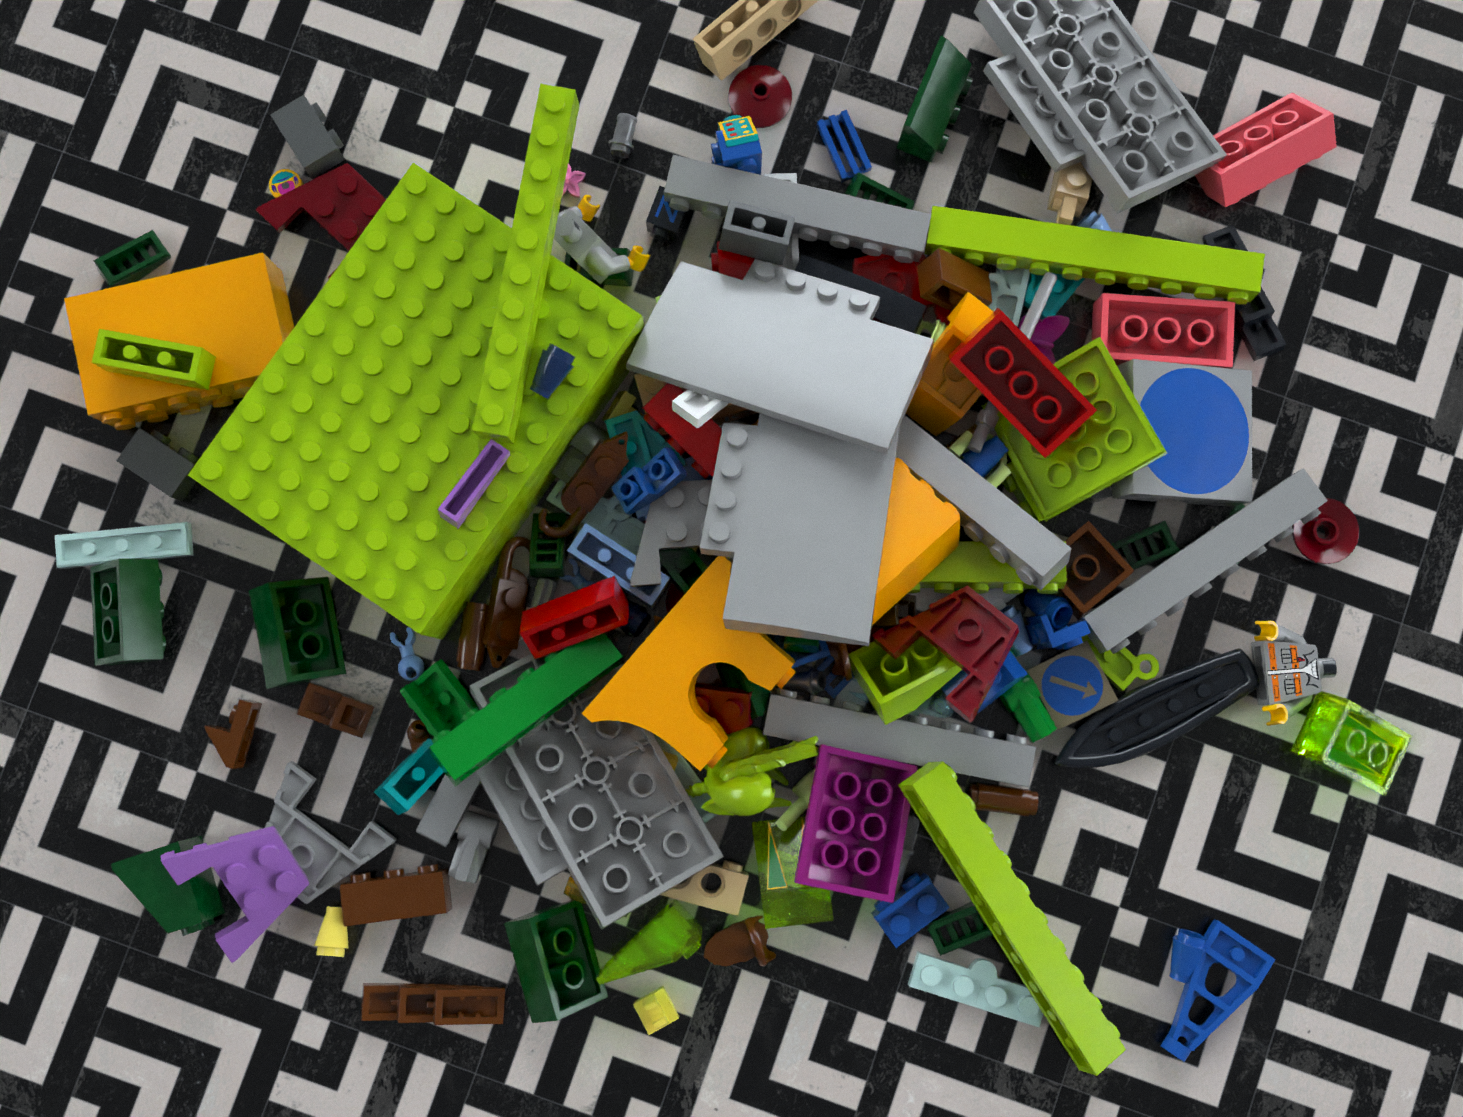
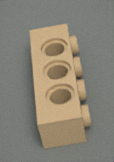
(744, 31)
(725, 898)

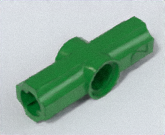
(1028, 709)

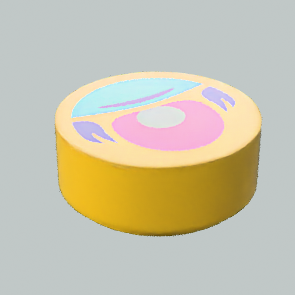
(283, 182)

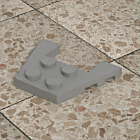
(671, 523)
(317, 851)

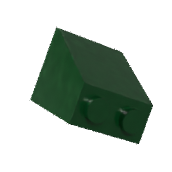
(174, 906)

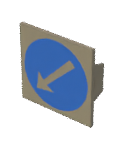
(1072, 685)

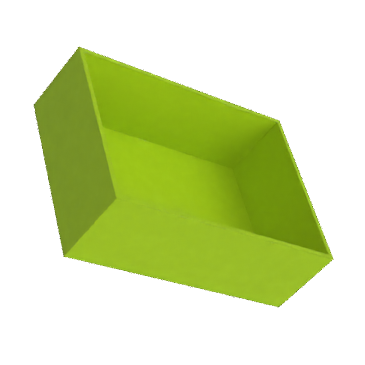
(377, 400)

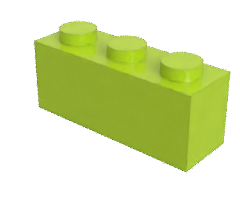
(153, 359)

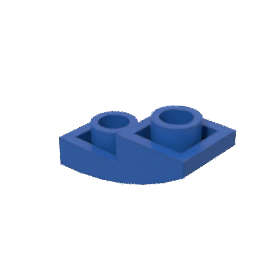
(647, 484)

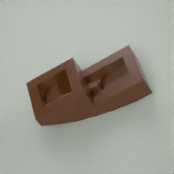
(335, 709)

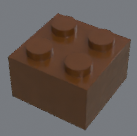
(1091, 570)

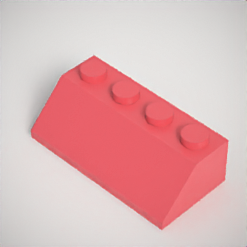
(1268, 147)

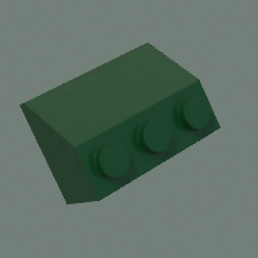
(936, 102)
(127, 611)
(297, 631)
(555, 961)

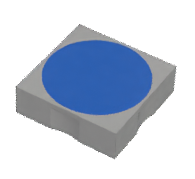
(1204, 427)

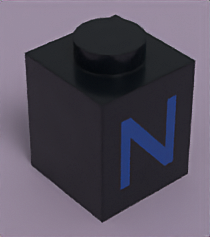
(664, 221)

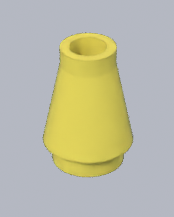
(332, 934)

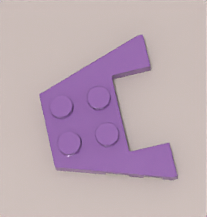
(257, 874)

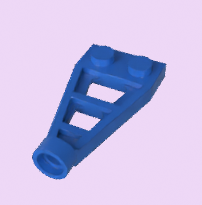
(1237, 955)

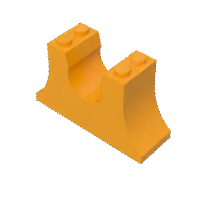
(660, 677)

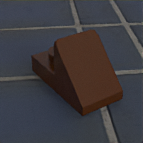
(235, 742)

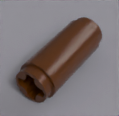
(470, 647)
(1003, 799)

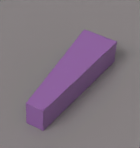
(473, 484)

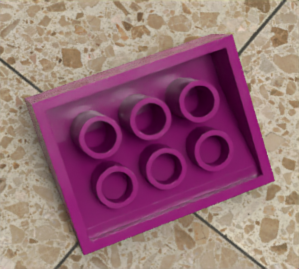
(854, 824)

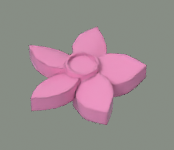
(571, 182)

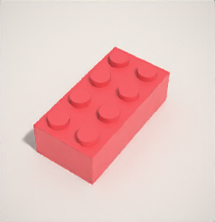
(1165, 329)

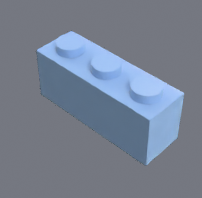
(612, 559)

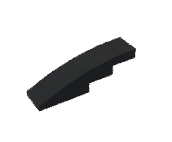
(893, 308)
(1255, 317)

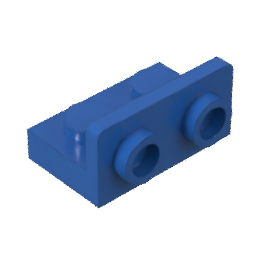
(911, 910)

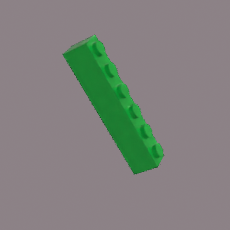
(523, 706)

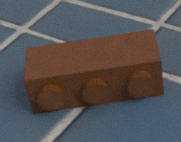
(395, 895)

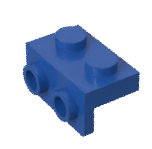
(740, 157)
(1042, 634)

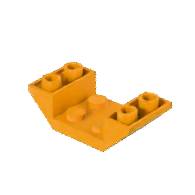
(944, 390)

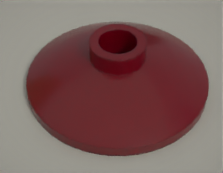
(764, 109)
(1340, 534)

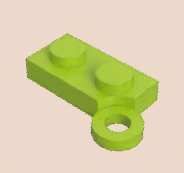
(1123, 666)

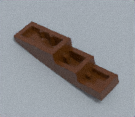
(432, 1003)

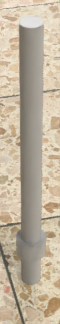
(988, 417)

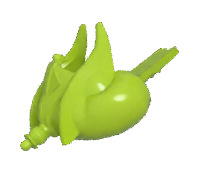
(743, 775)

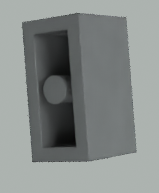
(308, 137)
(756, 232)
(159, 463)

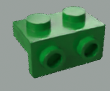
(438, 698)

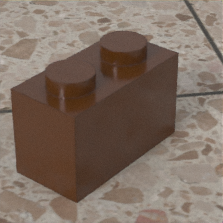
(947, 279)

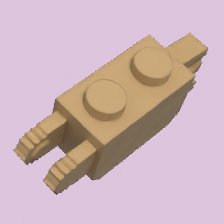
(1069, 193)

